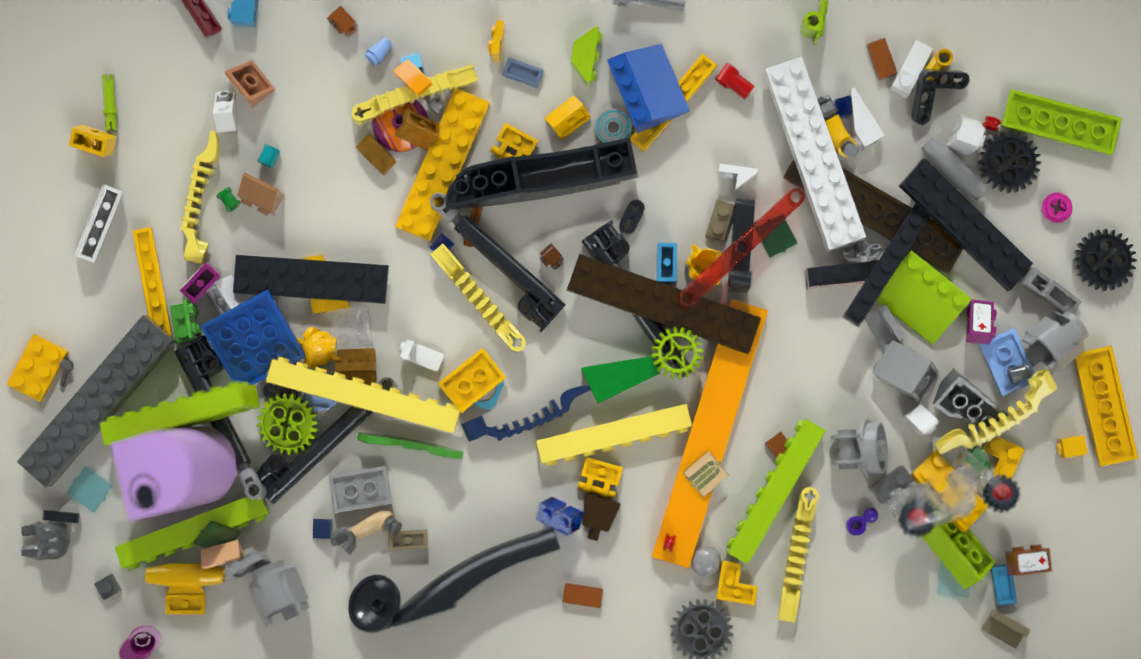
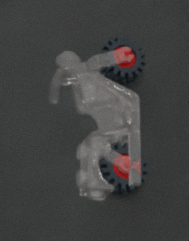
(956, 499)

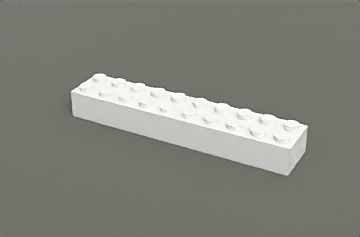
(814, 154)

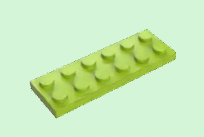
(1061, 122)

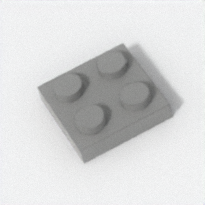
(252, 562)

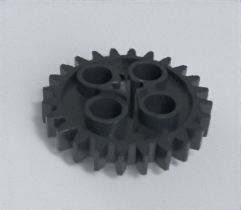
(1021, 174)
(1116, 272)

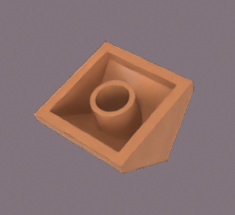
(250, 82)

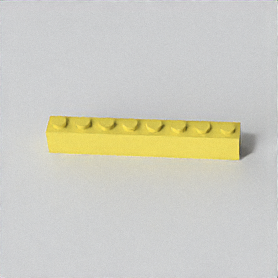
(614, 433)

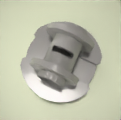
(872, 445)

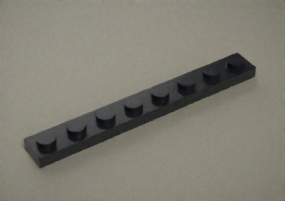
(886, 266)

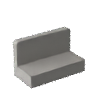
(884, 326)

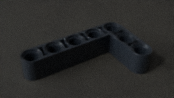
(740, 276)

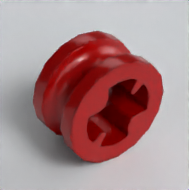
(991, 123)
(669, 542)

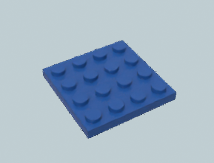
(251, 337)

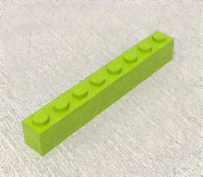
(775, 491)
(185, 532)

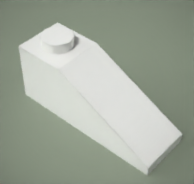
(911, 69)
(864, 126)

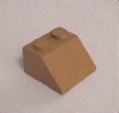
(259, 194)

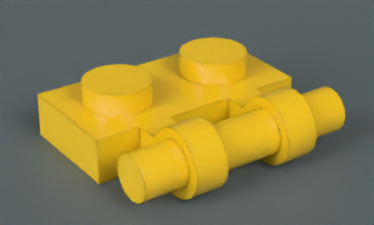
(515, 139)
(602, 472)

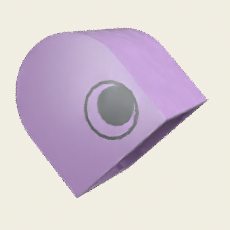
(173, 470)

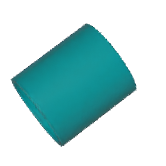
(268, 156)

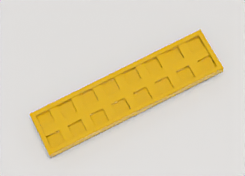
(442, 163)

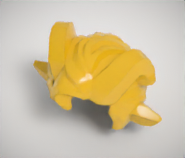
(699, 260)
(318, 347)

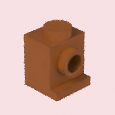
(343, 22)

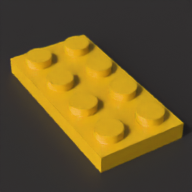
(935, 471)

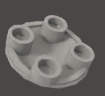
(862, 252)

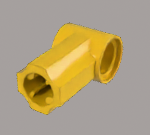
(935, 63)

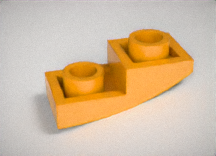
(412, 77)

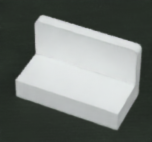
(222, 294)

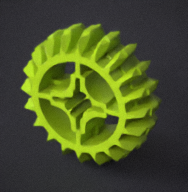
(670, 337)

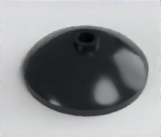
(366, 602)

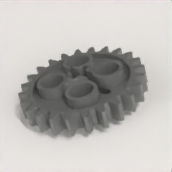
(715, 619)

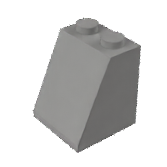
(905, 371)

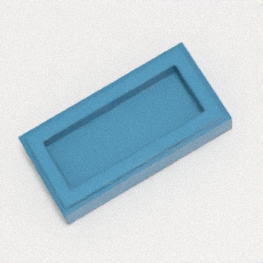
(1003, 586)

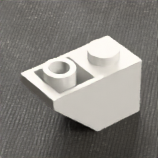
(225, 111)
(921, 420)

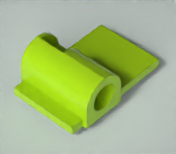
(817, 19)

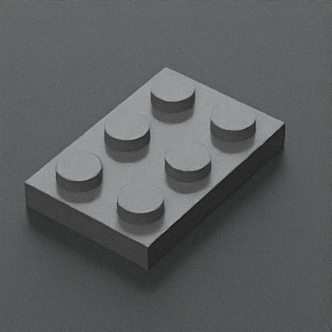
(360, 489)

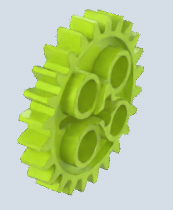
(271, 418)

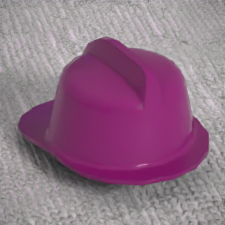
(140, 643)

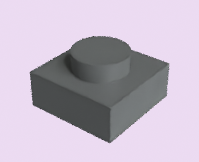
(107, 586)

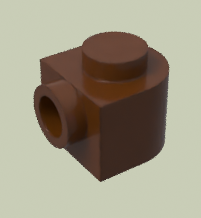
(551, 257)

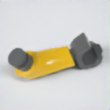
(842, 141)

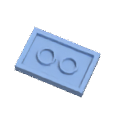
(1003, 353)

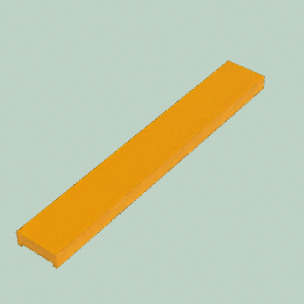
(708, 433)

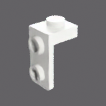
(421, 355)

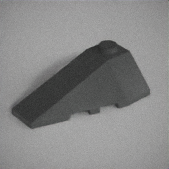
(963, 400)

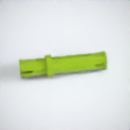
(109, 103)

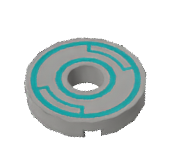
(612, 116)

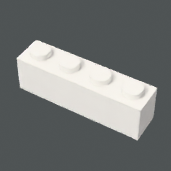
(98, 223)

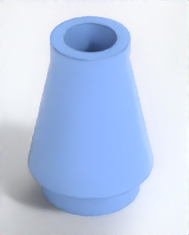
(378, 51)

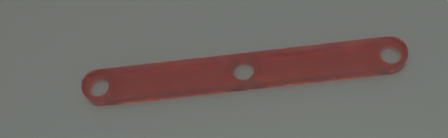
(731, 256)

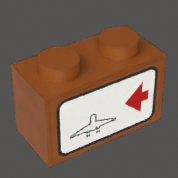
(1029, 560)

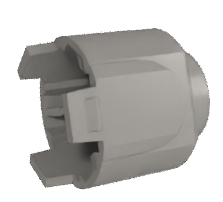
(1055, 340)
(278, 590)

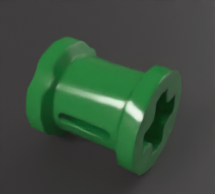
(228, 199)

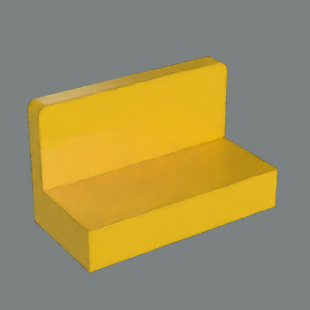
(567, 117)

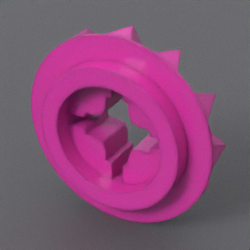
(1064, 203)

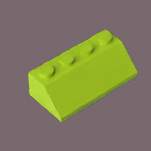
(960, 553)

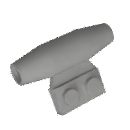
(954, 169)

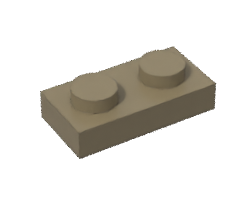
(720, 220)
(408, 540)

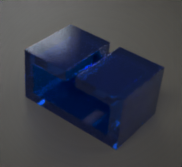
(565, 521)

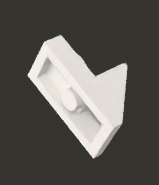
(742, 174)

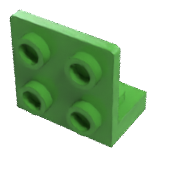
(185, 321)

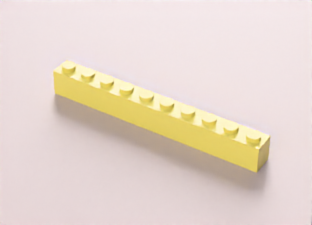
(363, 395)

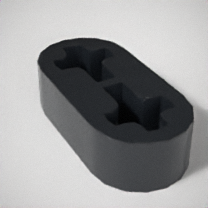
(636, 219)
(282, 389)
(61, 516)

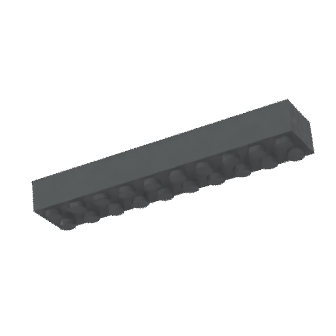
(96, 400)

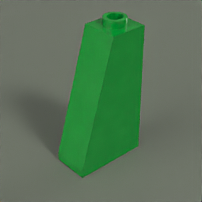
(616, 377)

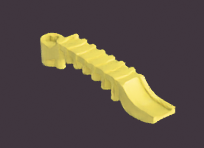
(197, 250)
(790, 591)

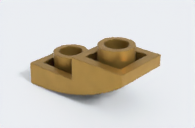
(376, 154)

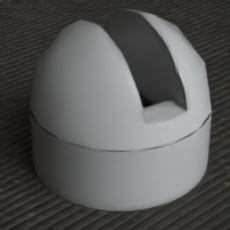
(435, 105)

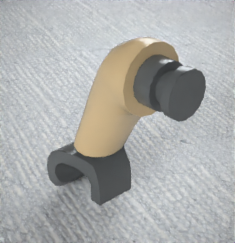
(377, 522)

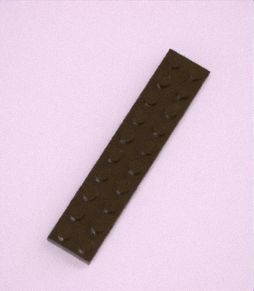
(885, 216)
(660, 304)

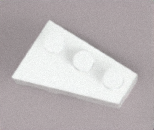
(966, 136)

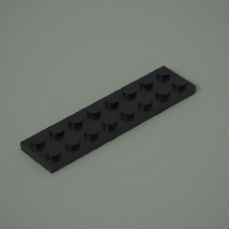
(965, 224)
(311, 279)

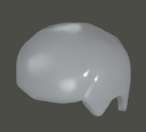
(706, 561)

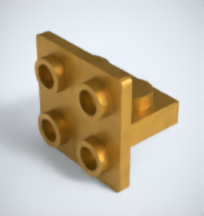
(358, 364)

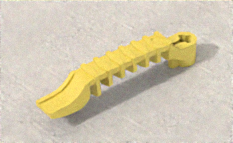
(398, 97)
(475, 295)
(1041, 386)

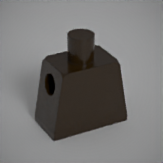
(598, 515)

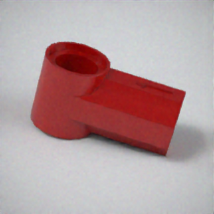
(730, 78)

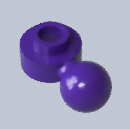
(870, 515)

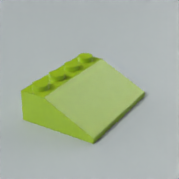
(923, 298)

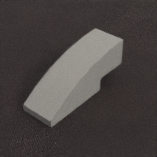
(1049, 291)

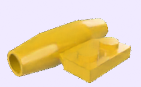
(185, 585)

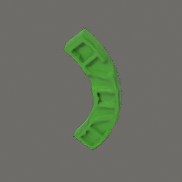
(410, 444)

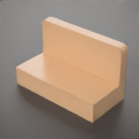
(221, 554)

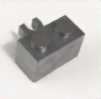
(893, 480)

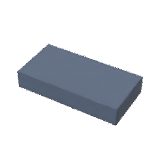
(523, 72)

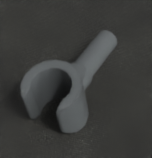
(67, 365)

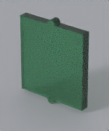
(779, 240)
(216, 534)

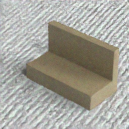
(1005, 628)

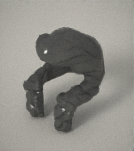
(51, 537)

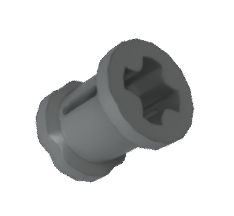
(1019, 373)

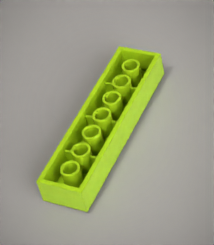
(183, 413)

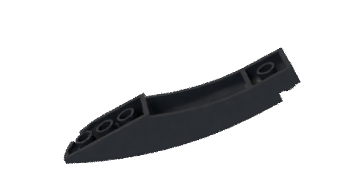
(542, 175)
(453, 584)

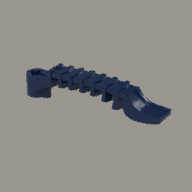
(477, 427)

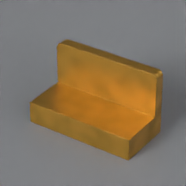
(418, 130)

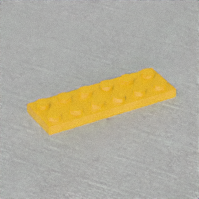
(1105, 406)

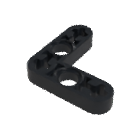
(930, 87)

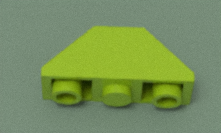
(585, 54)

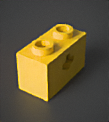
(92, 140)

